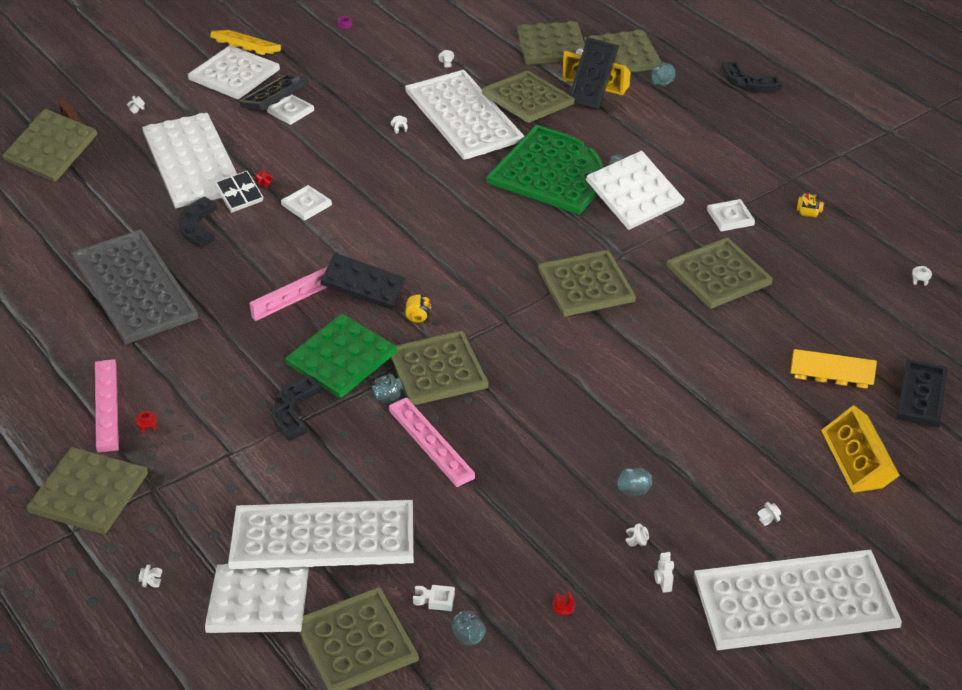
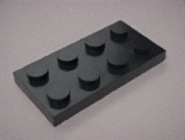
(593, 72)
(274, 92)
(363, 281)
(922, 393)

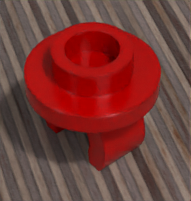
(264, 179)
(146, 420)
(563, 604)

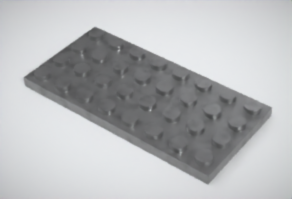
(134, 286)

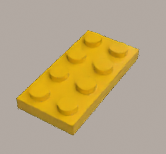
(247, 42)

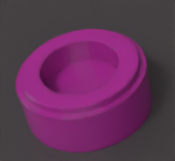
(344, 22)

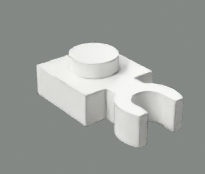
(664, 573)
(437, 598)

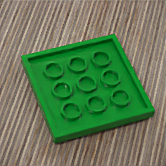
(341, 355)

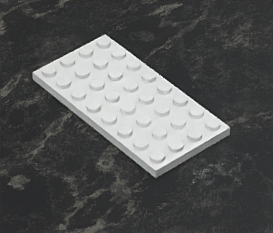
(464, 114)
(189, 157)
(322, 534)
(795, 599)

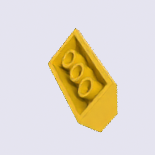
(618, 80)
(833, 367)
(859, 451)

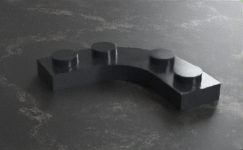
(742, 80)
(189, 222)
(285, 403)

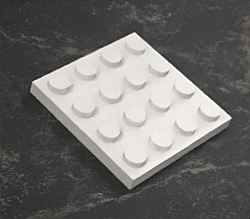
(233, 72)
(635, 190)
(257, 600)

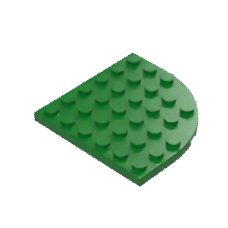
(549, 169)

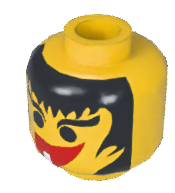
(810, 205)
(417, 307)

